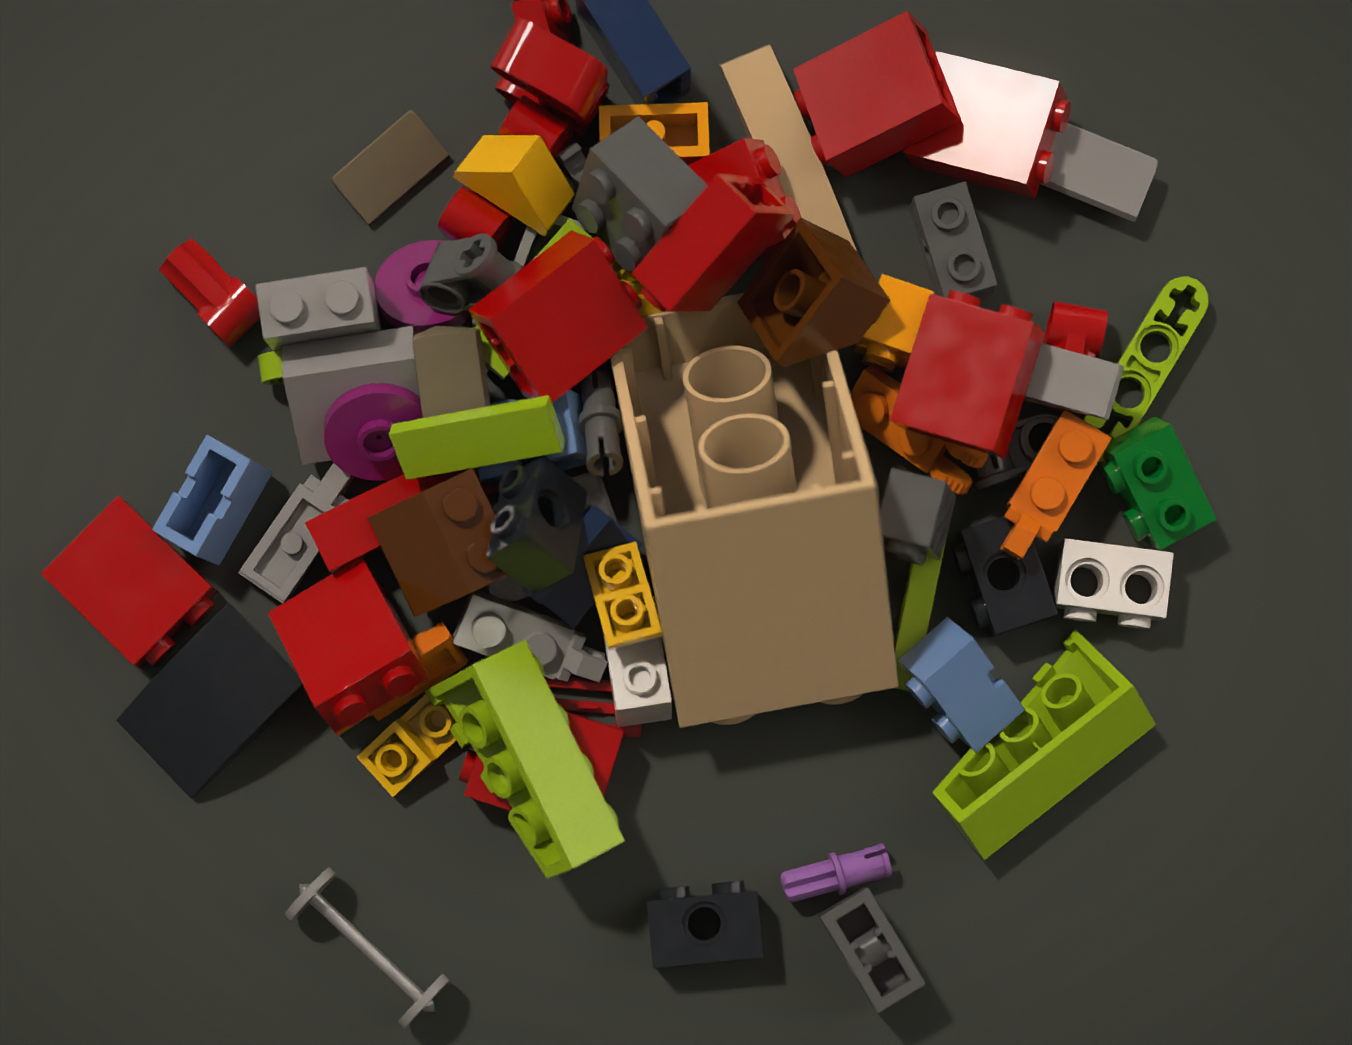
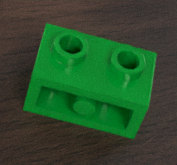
(1156, 484)

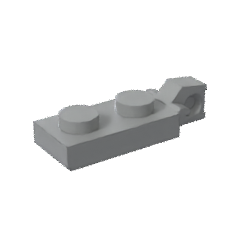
(287, 546)
(496, 624)

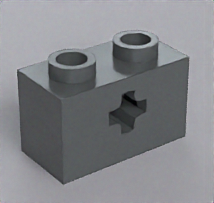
(952, 242)
(915, 516)
(871, 949)

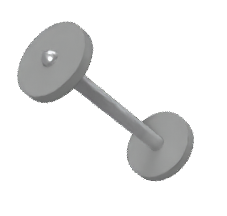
(311, 895)

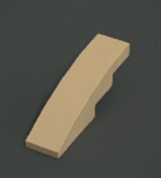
(773, 116)

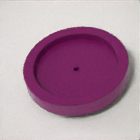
(398, 288)
(360, 428)

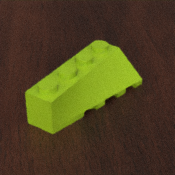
(1069, 730)
(530, 758)

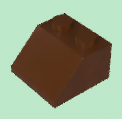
(812, 296)
(439, 542)

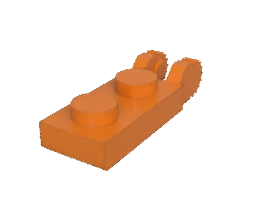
(873, 405)

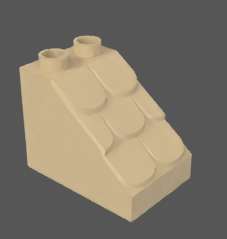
(753, 519)

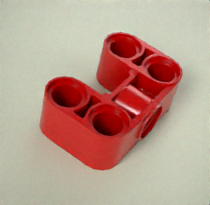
(551, 74)
(473, 214)

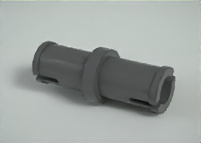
(600, 423)

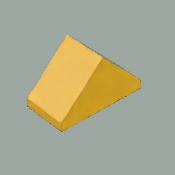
(518, 178)

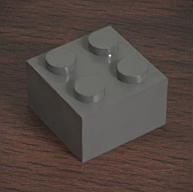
(634, 191)

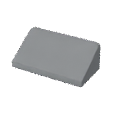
(1101, 172)

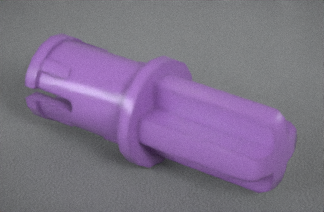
(836, 873)

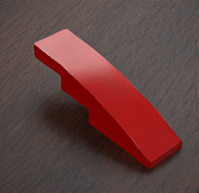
(345, 532)

